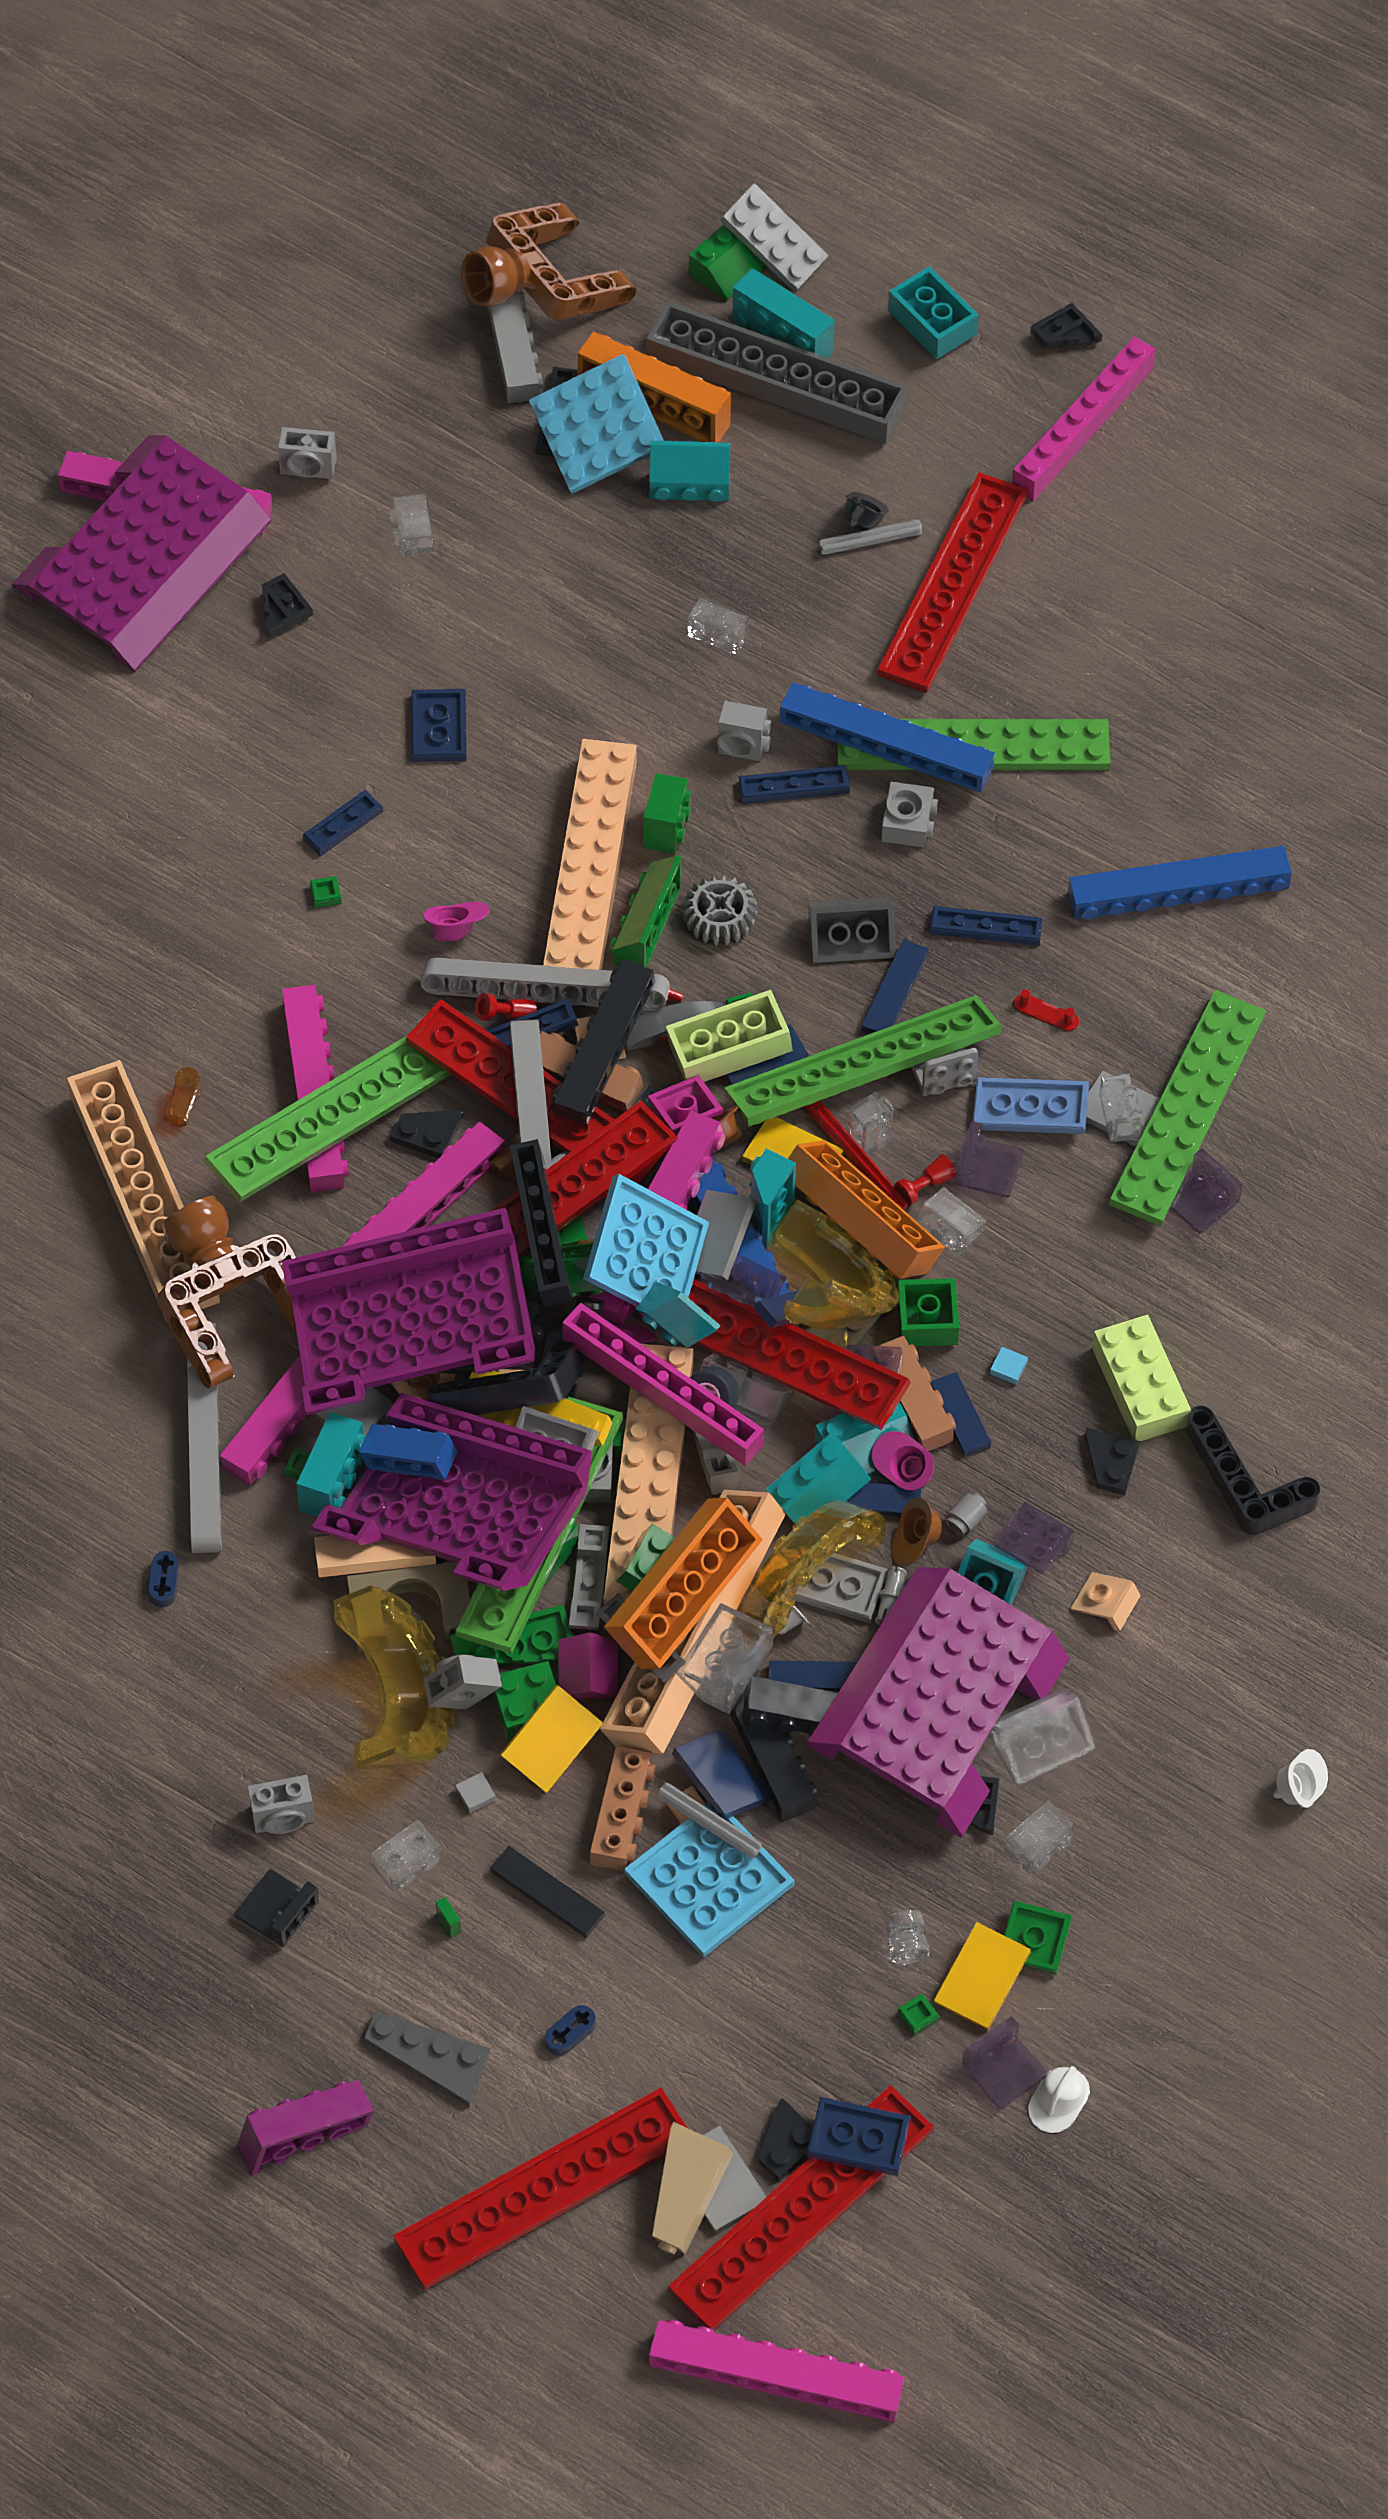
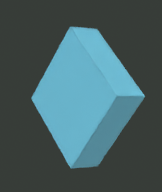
(1009, 1365)

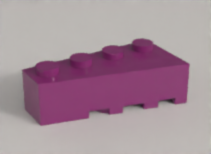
(303, 2124)

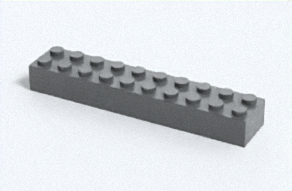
(777, 372)

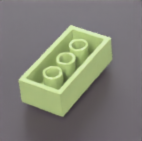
(730, 1037)
(1141, 1378)

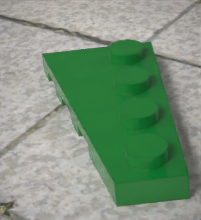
(536, 1643)

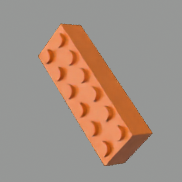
(672, 395)
(864, 1210)
(683, 1583)

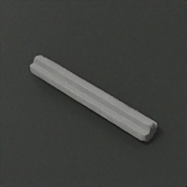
(870, 537)
(709, 1820)

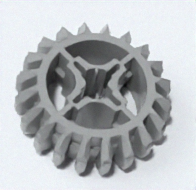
(720, 920)

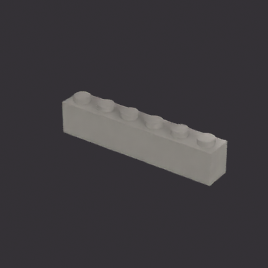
(514, 349)

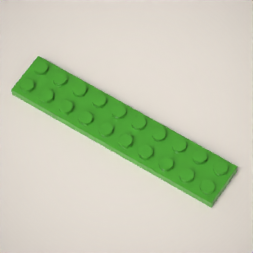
(1016, 743)
(862, 1060)
(1187, 1108)
(323, 1119)
(499, 1616)

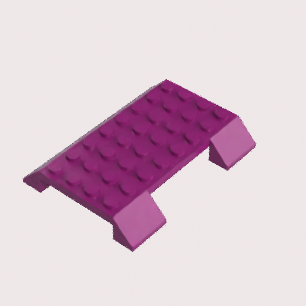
(148, 550)
(409, 1308)
(492, 1511)
(937, 1688)

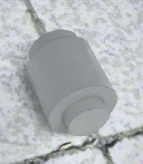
(966, 1514)

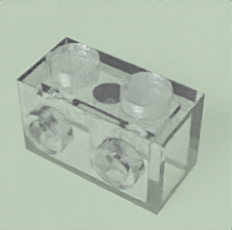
(412, 524)
(718, 625)
(1120, 1107)
(871, 1122)
(951, 1221)
(1039, 1837)
(406, 1856)

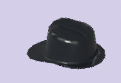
(863, 510)

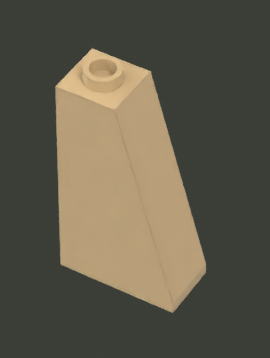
(687, 2186)

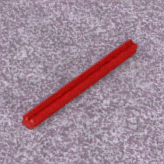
(854, 1152)

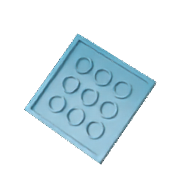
(597, 423)
(644, 1243)
(707, 1883)

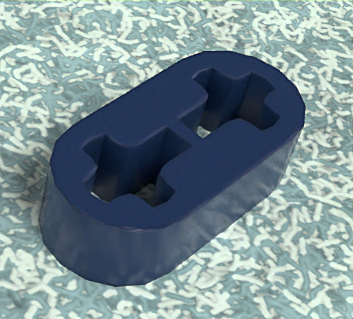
(169, 1579)
(566, 2025)

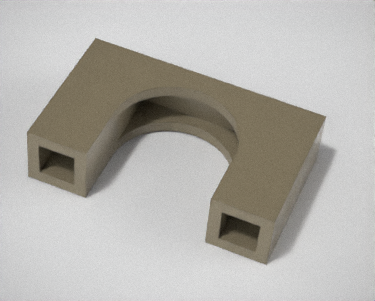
(435, 1581)

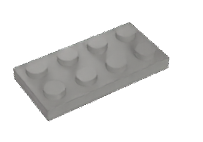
(774, 237)

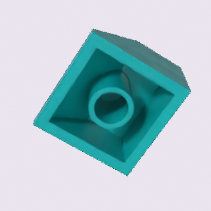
(675, 1316)
(993, 1570)

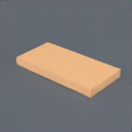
(344, 1557)

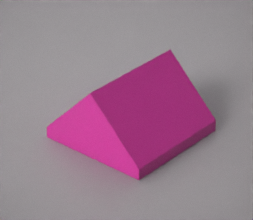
(676, 1102)
(588, 1666)

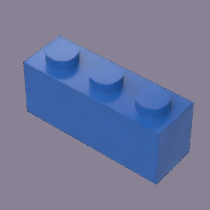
(408, 1451)

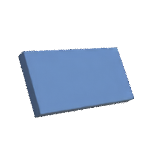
(1031, 1105)

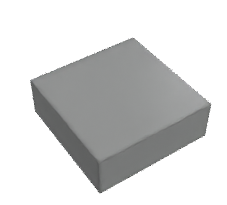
(475, 1792)

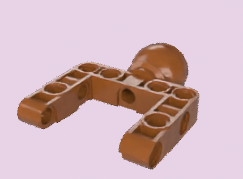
(515, 263)
(201, 1233)

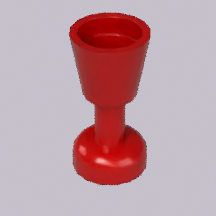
(487, 1007)
(934, 1174)

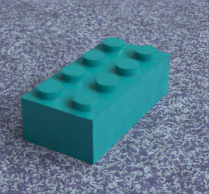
(781, 315)

